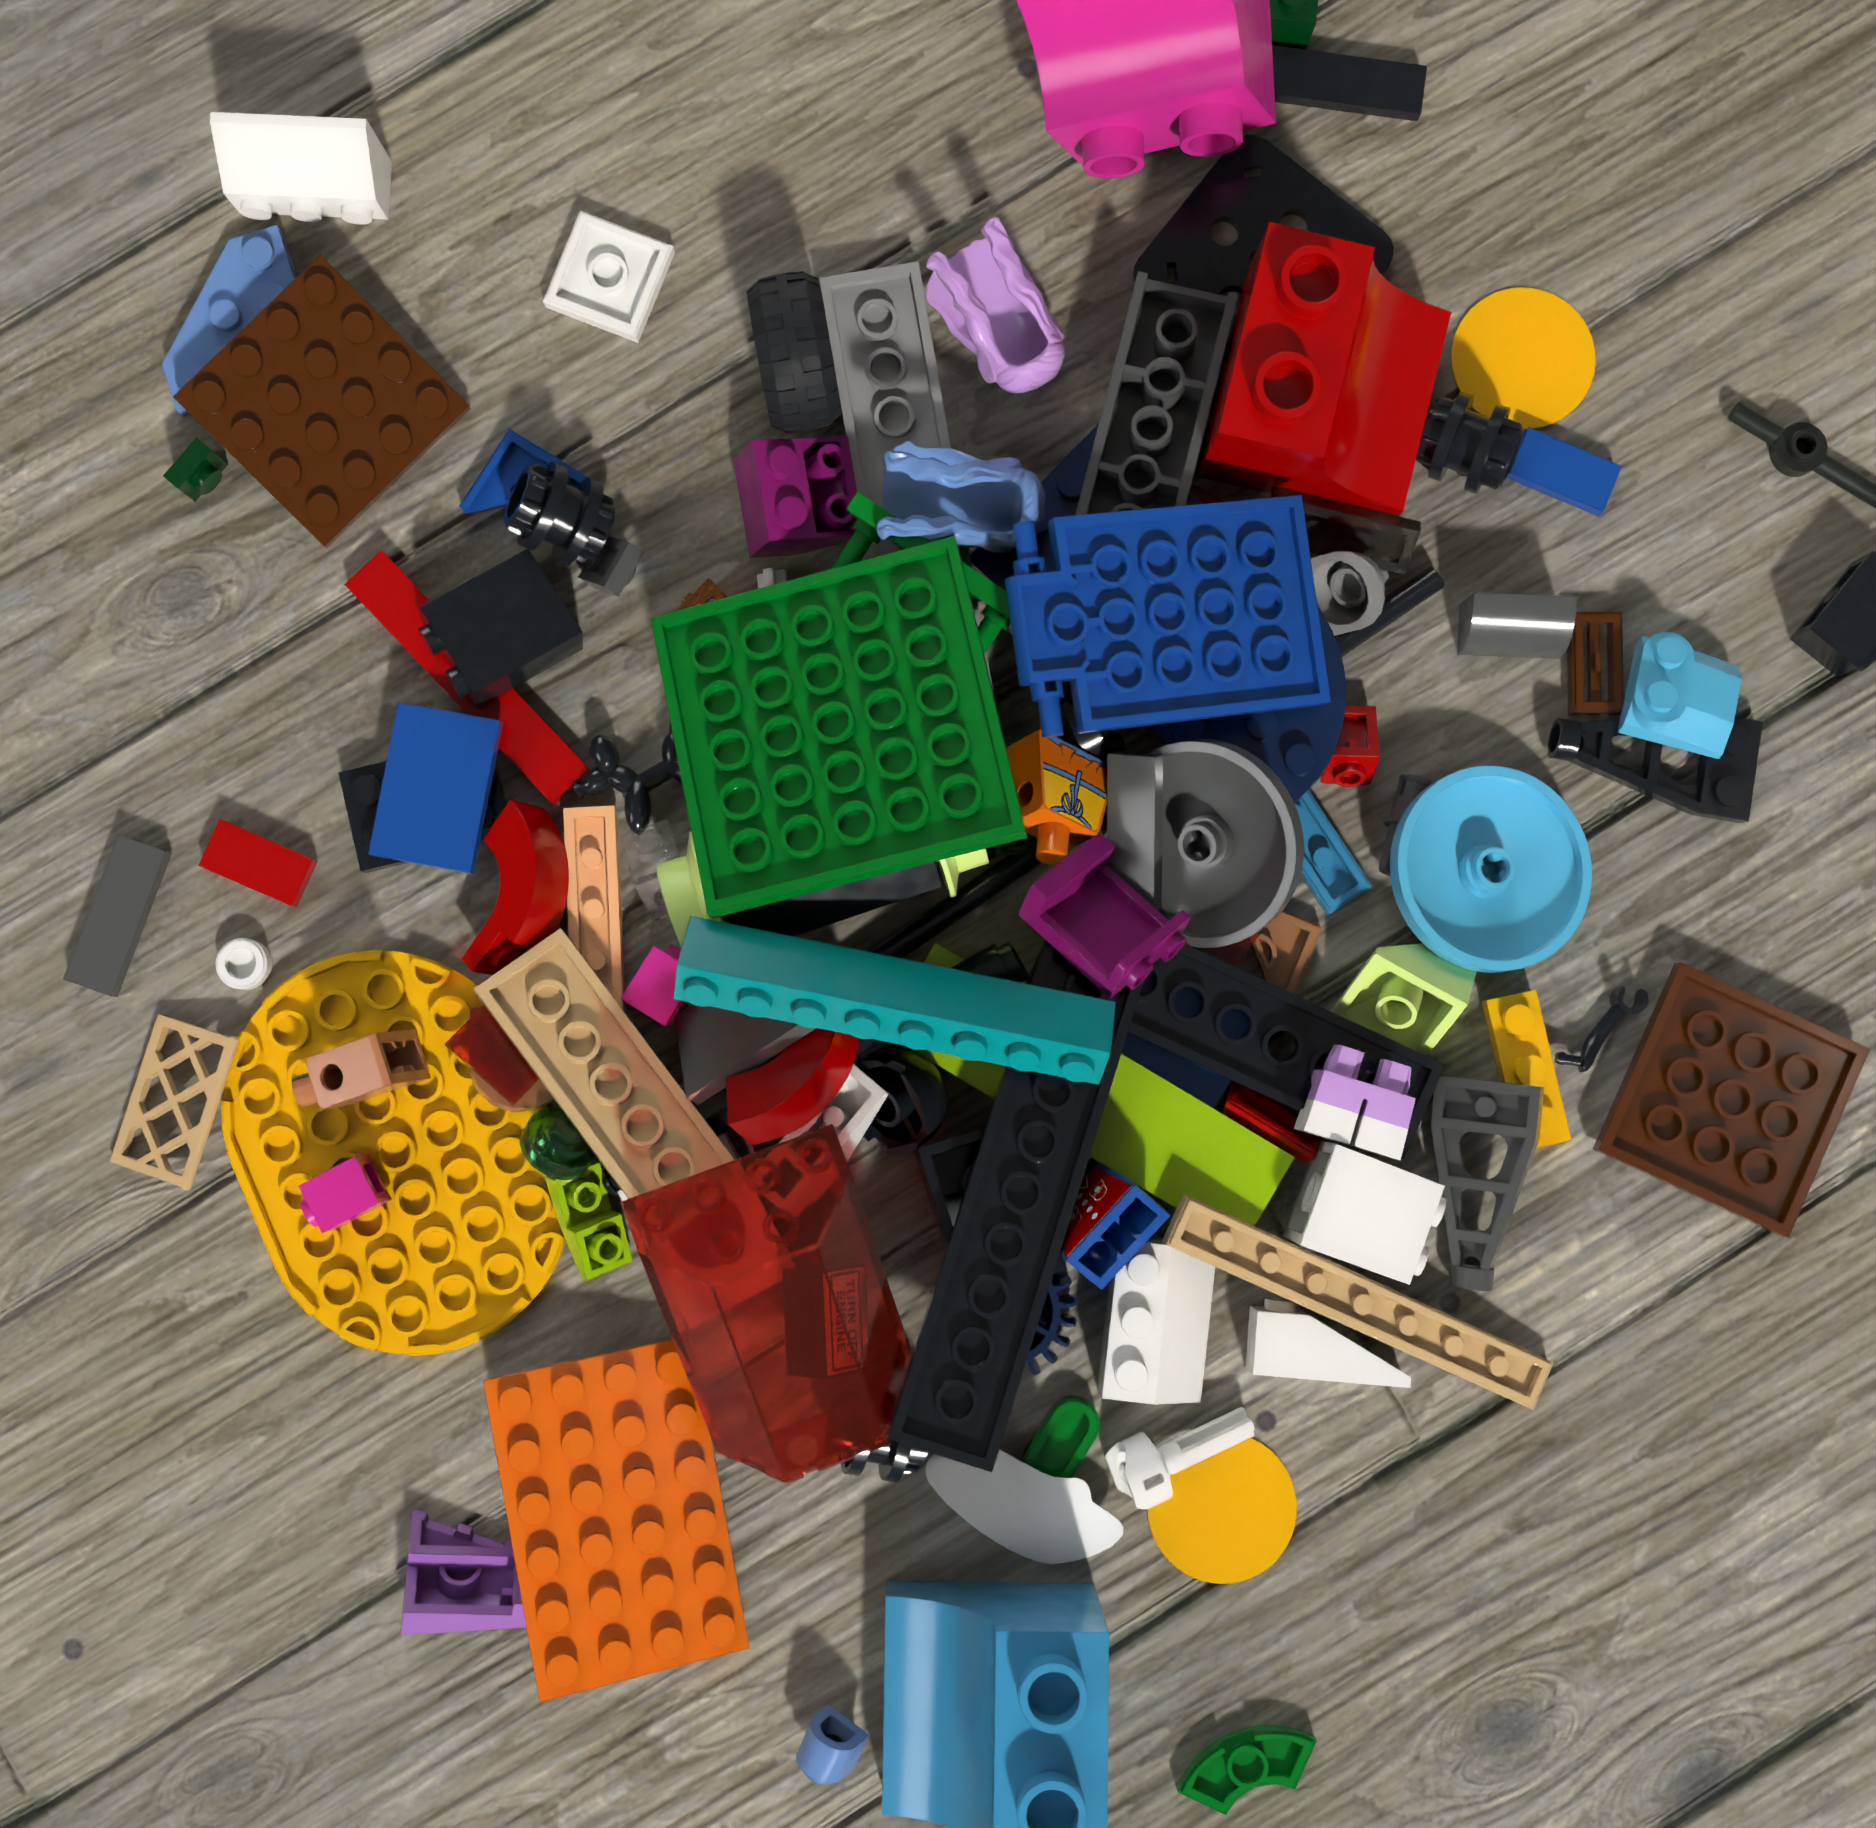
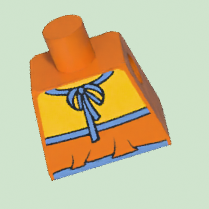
(1058, 793)

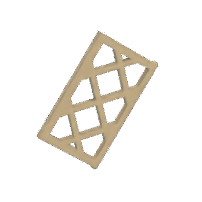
(138, 1116)

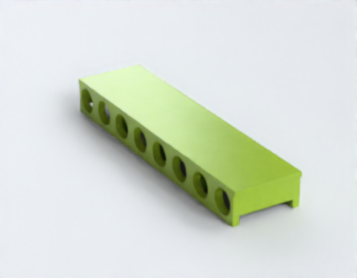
(1160, 1135)

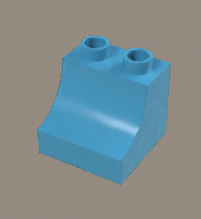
(996, 1704)

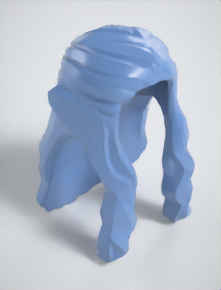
(958, 495)

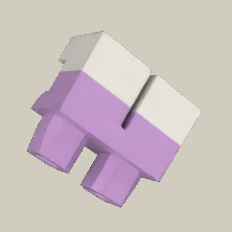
(1359, 1112)

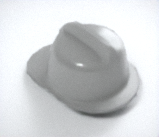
(1348, 589)

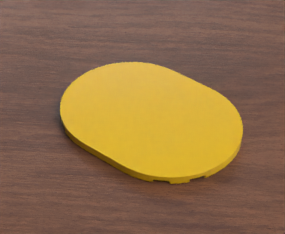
(467, 1212)

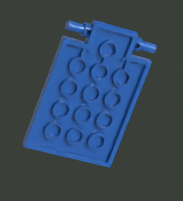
(1169, 615)

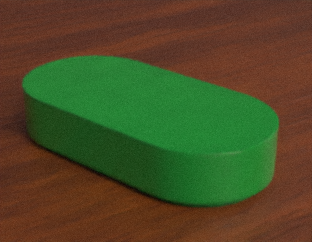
(1063, 1437)

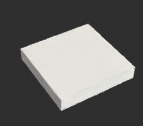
(609, 276)

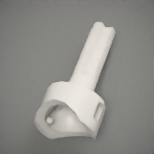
(1149, 1468)

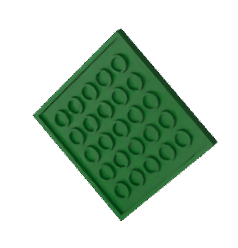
(836, 728)

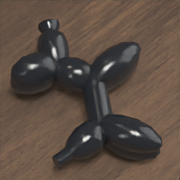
(625, 780)

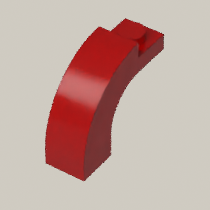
(791, 1087)

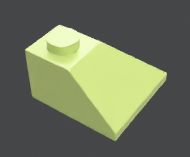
(1407, 995)

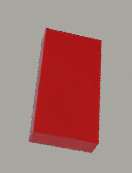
(258, 863)

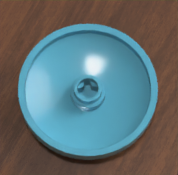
(1491, 869)

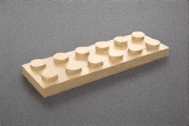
(600, 1068)

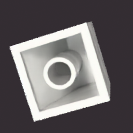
(1366, 1212)

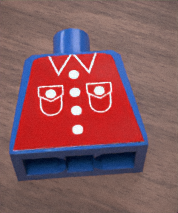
(1109, 1224)

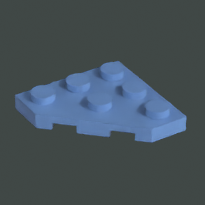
(239, 287)

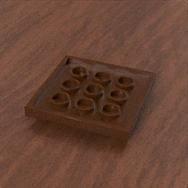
(322, 401)
(1731, 1099)

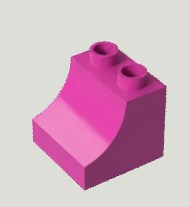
(1151, 76)

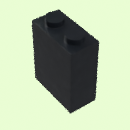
(500, 629)

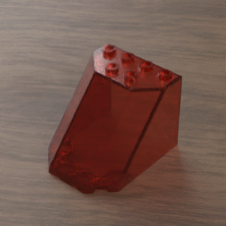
(777, 1305)

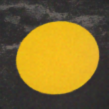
(1524, 354)
(1227, 1515)

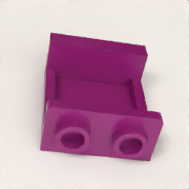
(1101, 920)

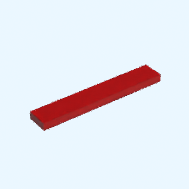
(524, 734)

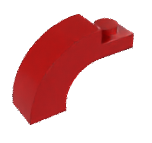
(531, 887)

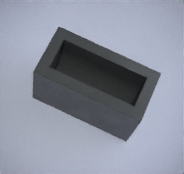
(1516, 625)

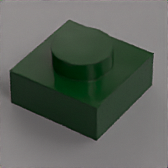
(196, 470)

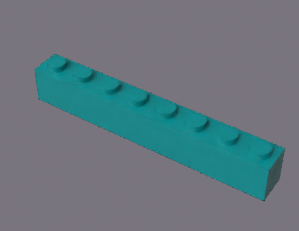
(894, 1000)

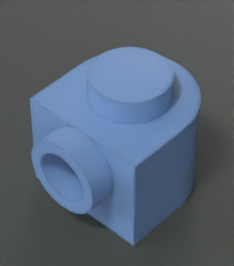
(821, 1753)

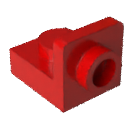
(1356, 750)

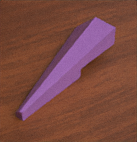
(458, 1581)

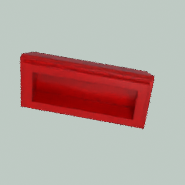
(1271, 1122)

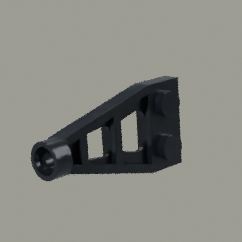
(1721, 786)

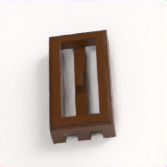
(1575, 679)

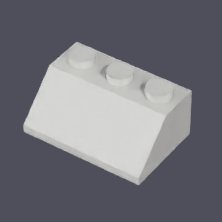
(302, 167)
(1156, 1328)

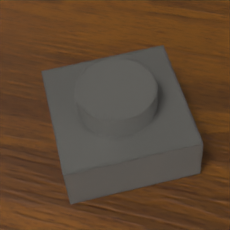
(612, 567)

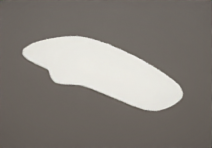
(1026, 1509)

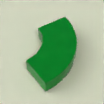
(1246, 1761)

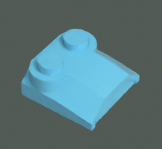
(1680, 696)

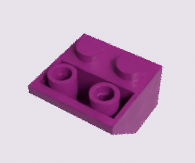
(795, 494)

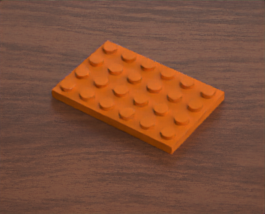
(614, 1518)

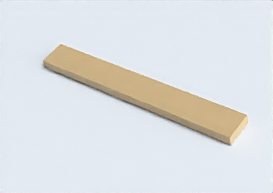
(1357, 1301)

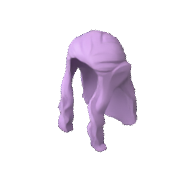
(997, 311)

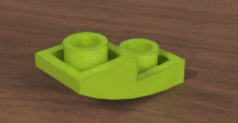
(589, 1224)

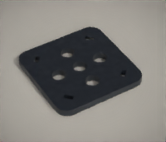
(1249, 207)

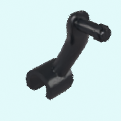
(1603, 1028)

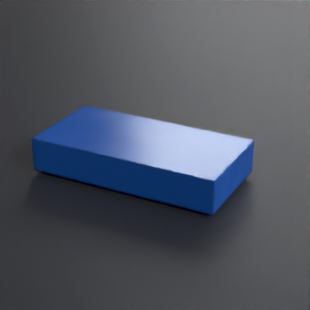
(1564, 472)

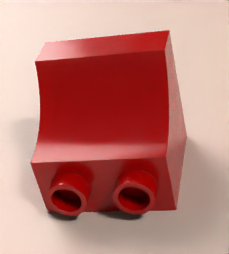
(1323, 376)

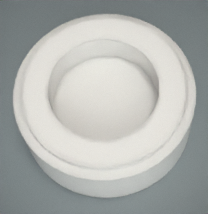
(243, 963)

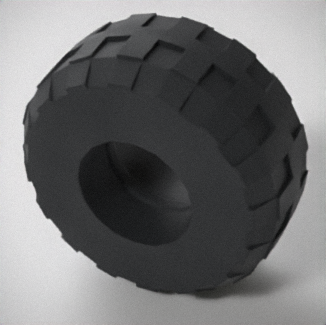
(794, 352)

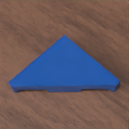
(503, 469)

